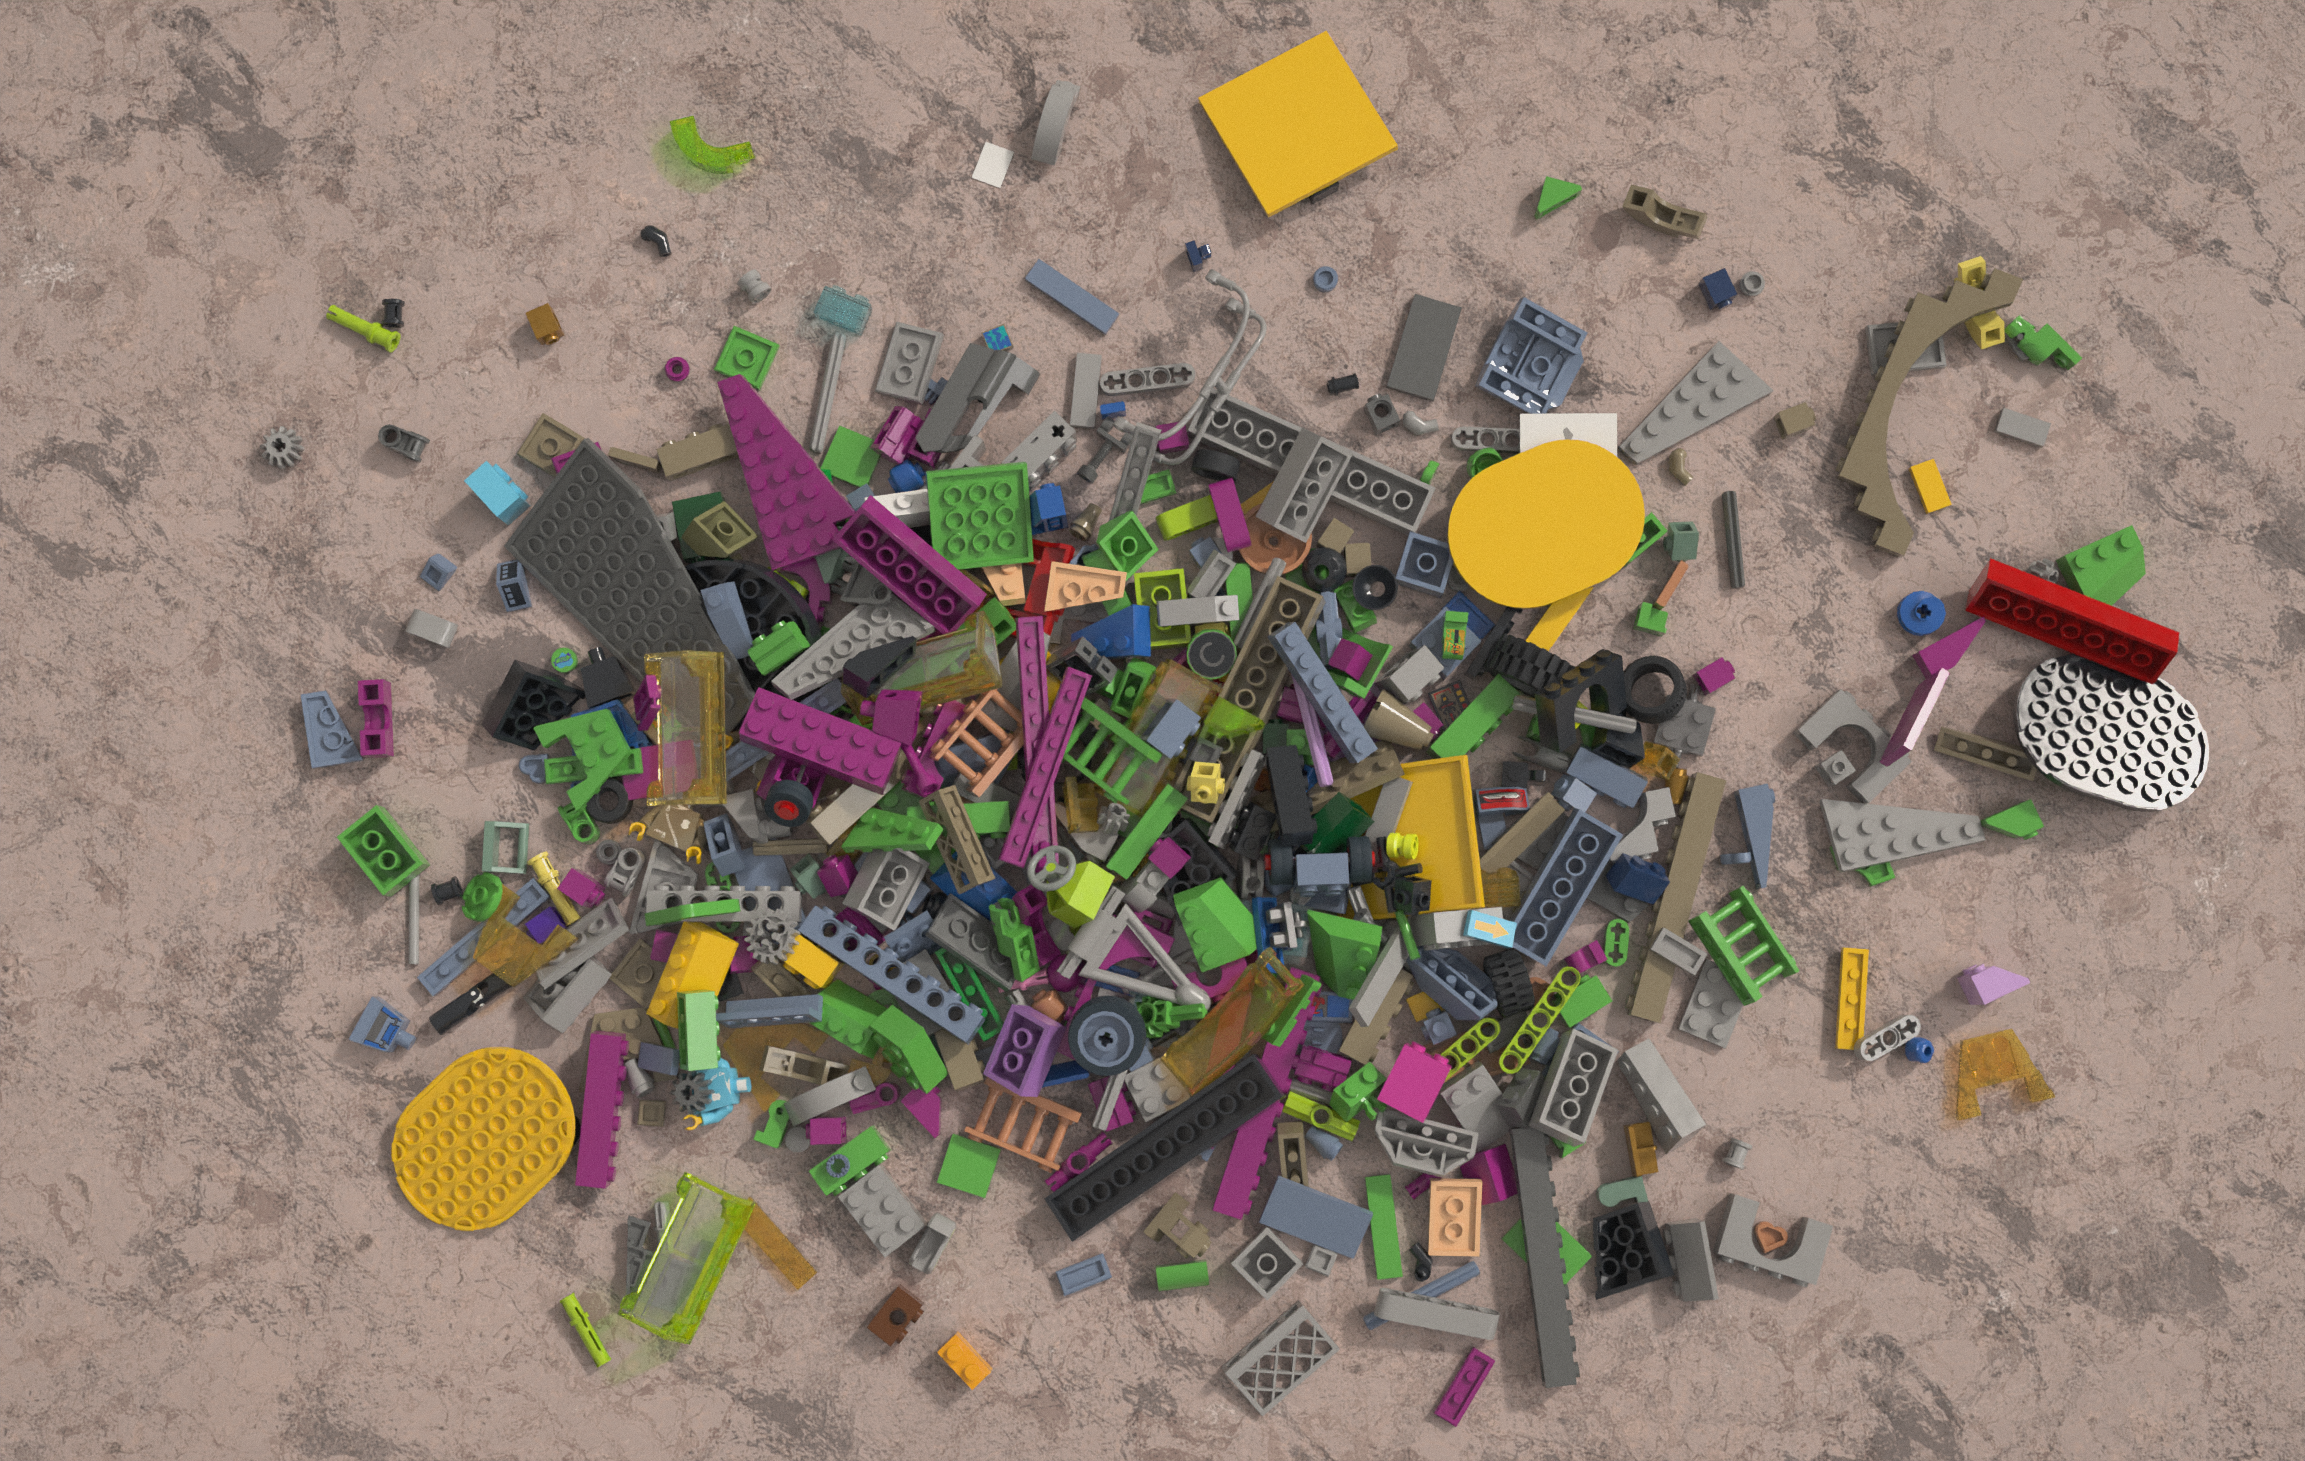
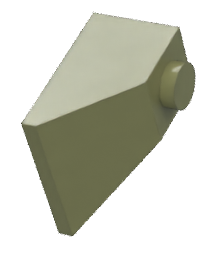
(718, 532)

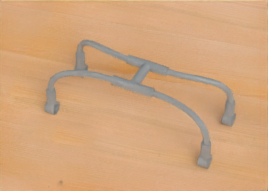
(1214, 379)

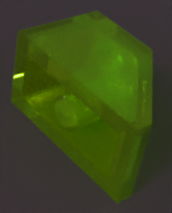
(1230, 720)

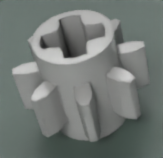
(2044, 570)
(1113, 818)

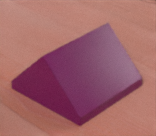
(1495, 1171)

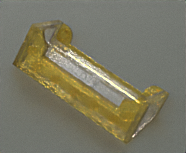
(944, 667)
(689, 728)

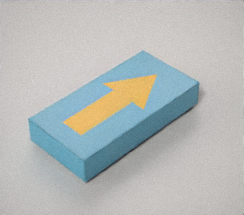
(1489, 929)

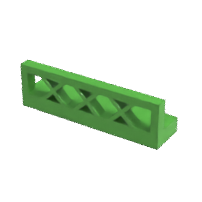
(1146, 831)

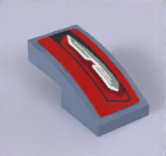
(1502, 799)

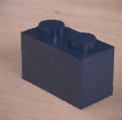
(1638, 878)

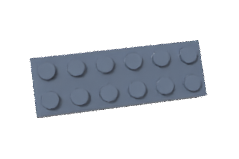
(1562, 885)

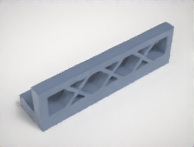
(772, 1011)

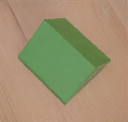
(1126, 543)

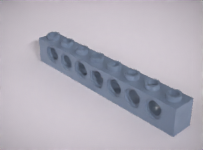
(814, 929)

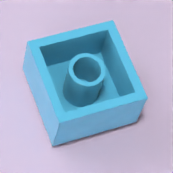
(499, 495)

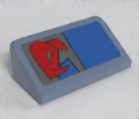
(1331, 1008)

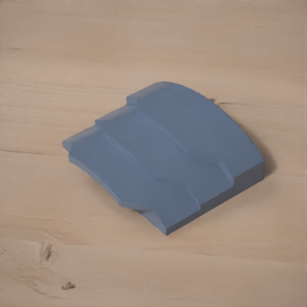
(1533, 359)

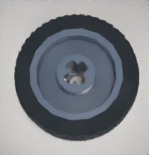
(1104, 1054)

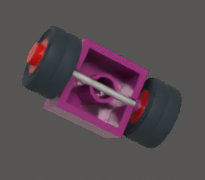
(789, 791)

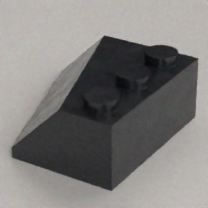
(528, 700)
(1203, 866)
(1628, 1250)

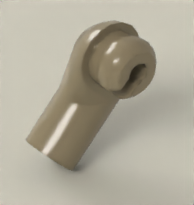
(1677, 464)

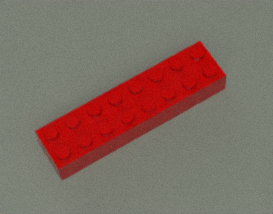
(2072, 621)

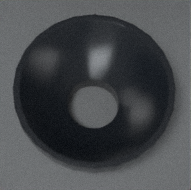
(1335, 564)
(1366, 578)

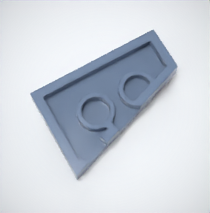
(326, 733)

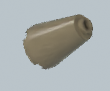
(1397, 723)

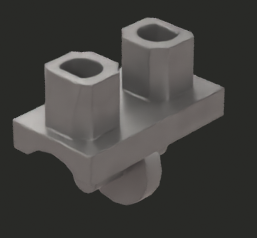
(1290, 926)

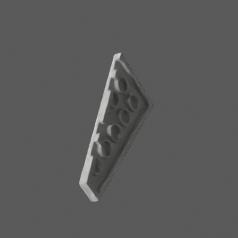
(1705, 396)
(1882, 834)

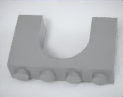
(1842, 711)
(1736, 1242)

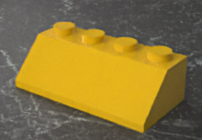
(695, 963)

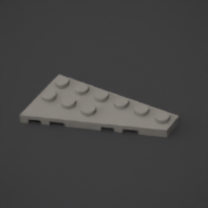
(858, 631)

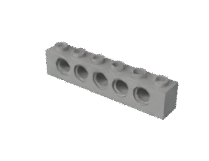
(789, 896)

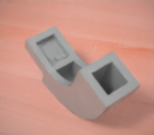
(1054, 121)
(829, 1096)

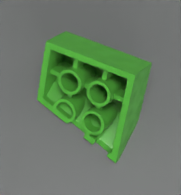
(2105, 567)
(1216, 924)
(1343, 951)

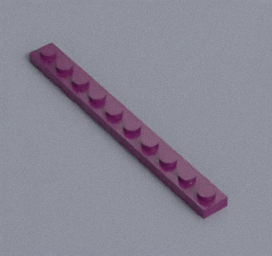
(1034, 717)

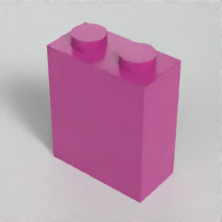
(1415, 1081)

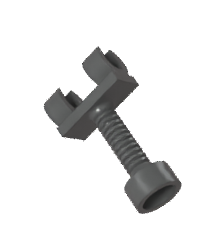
(1088, 472)

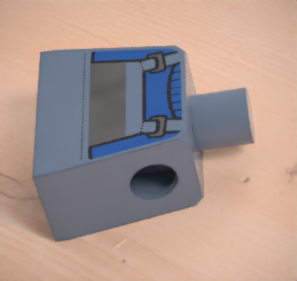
(382, 1027)

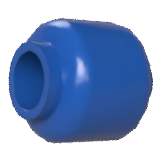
(906, 477)

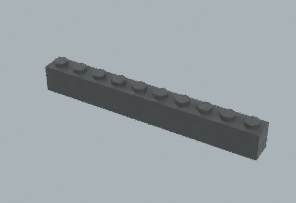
(1543, 1257)

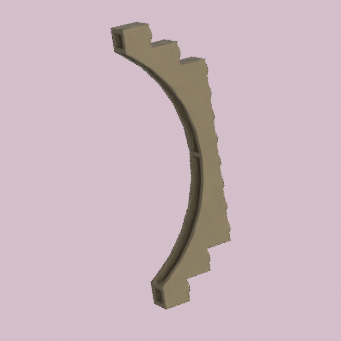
(1867, 457)

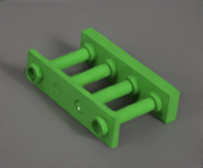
(1124, 740)
(1721, 952)

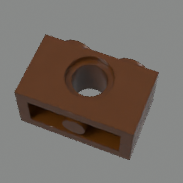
(882, 1323)

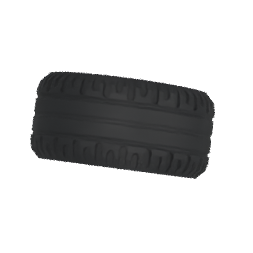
(1672, 706)

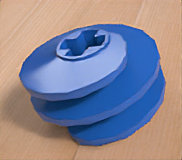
(1929, 605)

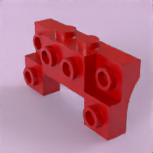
(1043, 554)

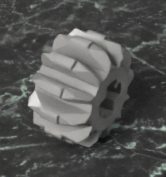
(275, 441)

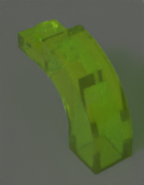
(704, 156)

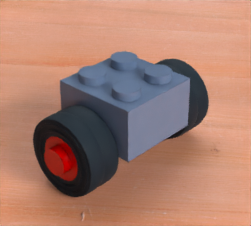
(1320, 871)

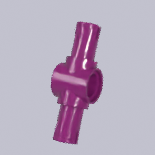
(1089, 1152)

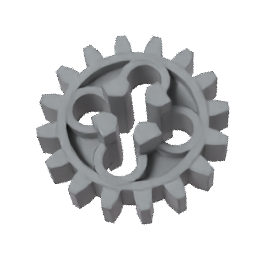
(775, 922)

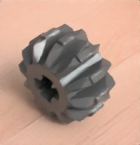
(689, 1082)

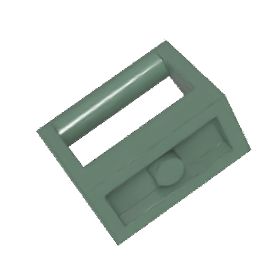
(491, 847)

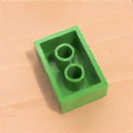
(383, 851)
(908, 1050)

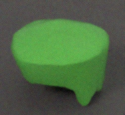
(1481, 460)

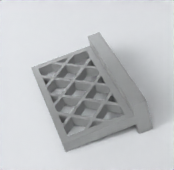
(1265, 1342)

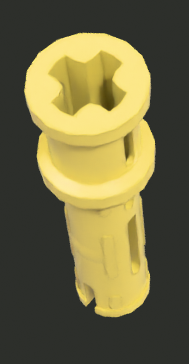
(549, 878)

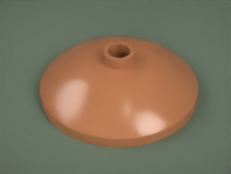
(1262, 553)

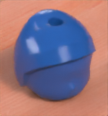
(1919, 1050)

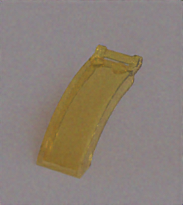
(1232, 1024)

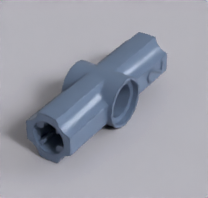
(1328, 628)

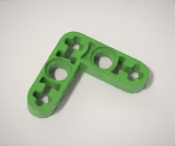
(692, 911)

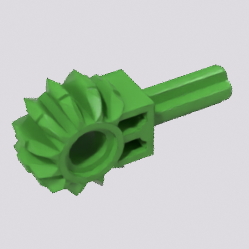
(1165, 1015)

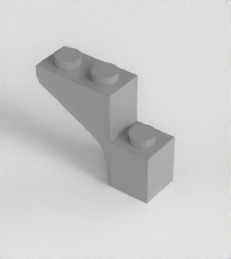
(748, 811)
(1640, 839)

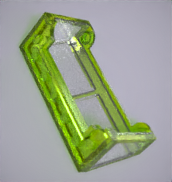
(688, 1260)

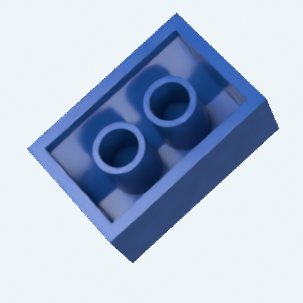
(979, 897)

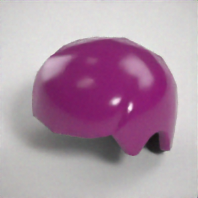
(1060, 982)

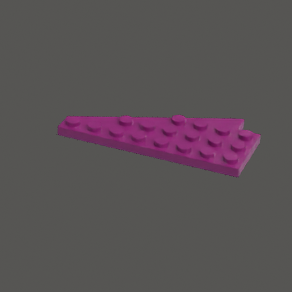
(788, 490)

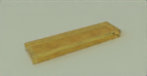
(779, 1247)

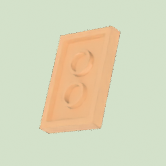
(1454, 1217)

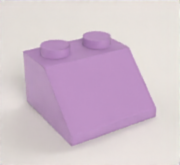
(1988, 983)

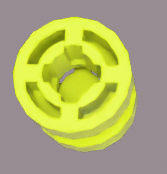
(1402, 845)

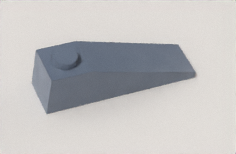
(1756, 819)

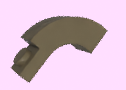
(1661, 215)
(801, 1065)

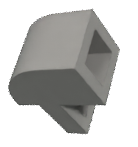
(1142, 890)

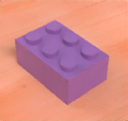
(1024, 1050)

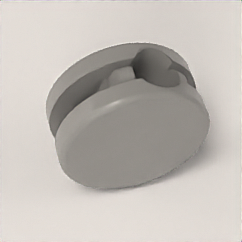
(1250, 877)

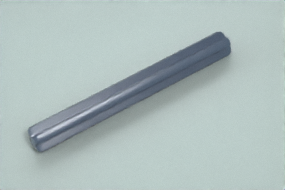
(1434, 1288)

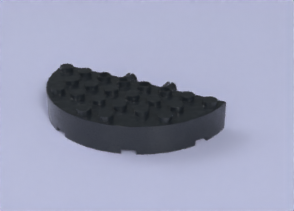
(765, 602)

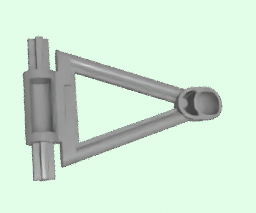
(1097, 938)

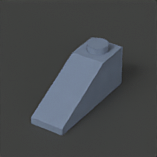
(728, 617)

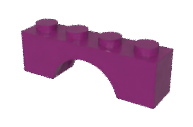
(944, 716)

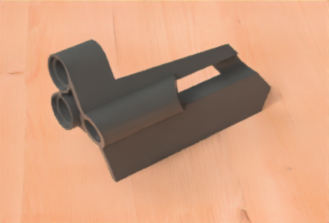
(979, 375)

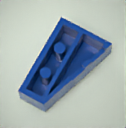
(1047, 509)
(1120, 634)

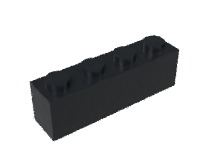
(1290, 796)

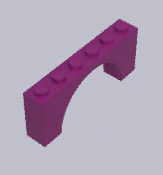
(1125, 947)

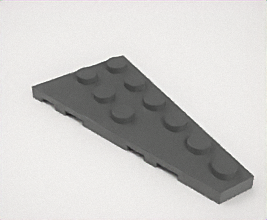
(1602, 891)

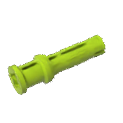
(373, 332)

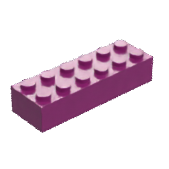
(909, 566)
(820, 741)

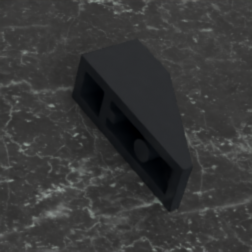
(876, 665)

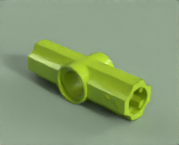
(1305, 1109)

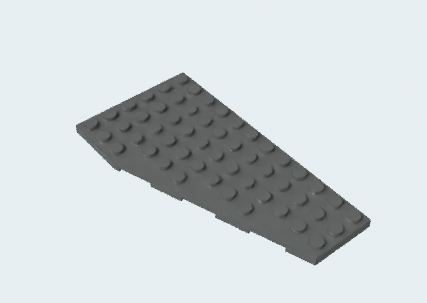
(618, 572)

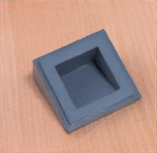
(438, 571)

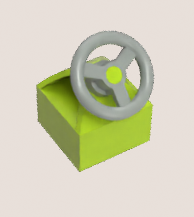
(1073, 890)

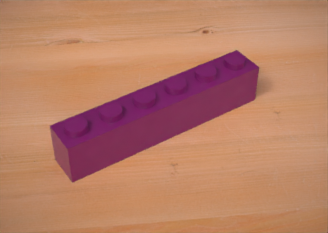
(601, 1108)

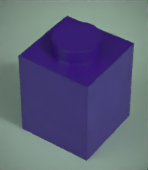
(543, 924)

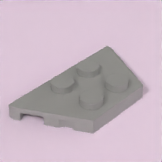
(662, 870)

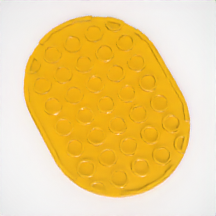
(1546, 524)
(483, 1138)

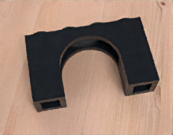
(1558, 700)

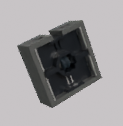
(1082, 657)

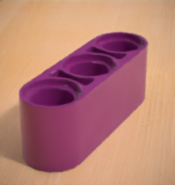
(1230, 515)

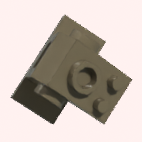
(1194, 1241)

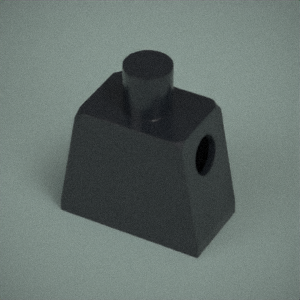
(605, 679)
(1619, 746)

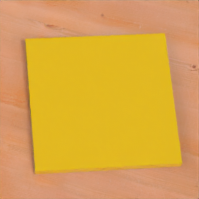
(1297, 123)
(1444, 821)

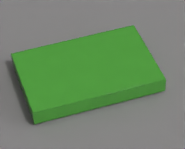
(1572, 1251)

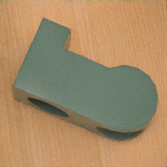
(1615, 1191)

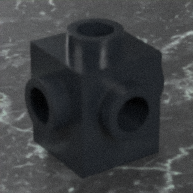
(1412, 894)

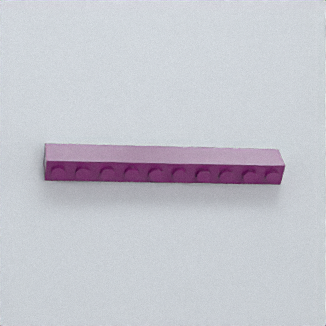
(1251, 1139)

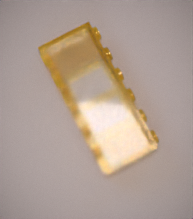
(1151, 777)

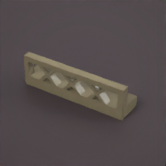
(1522, 834)
(960, 837)

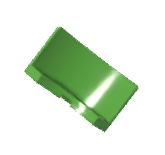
(1343, 681)

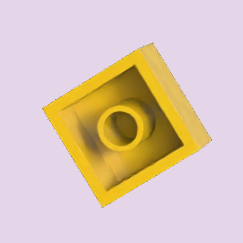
(812, 962)

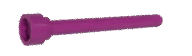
(926, 783)

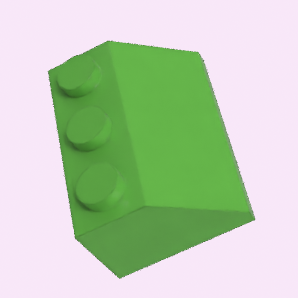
(849, 1016)

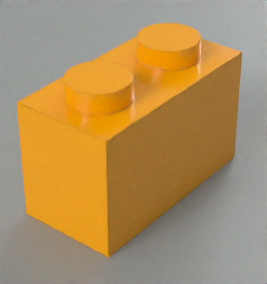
(964, 1360)

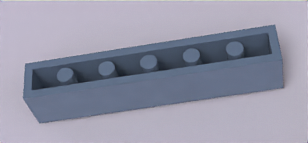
(1322, 692)

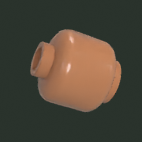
(1050, 1004)

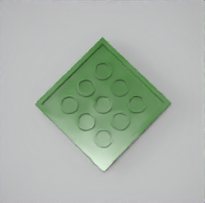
(981, 515)

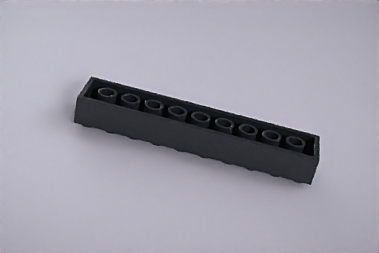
(1165, 1147)

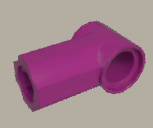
(875, 1099)

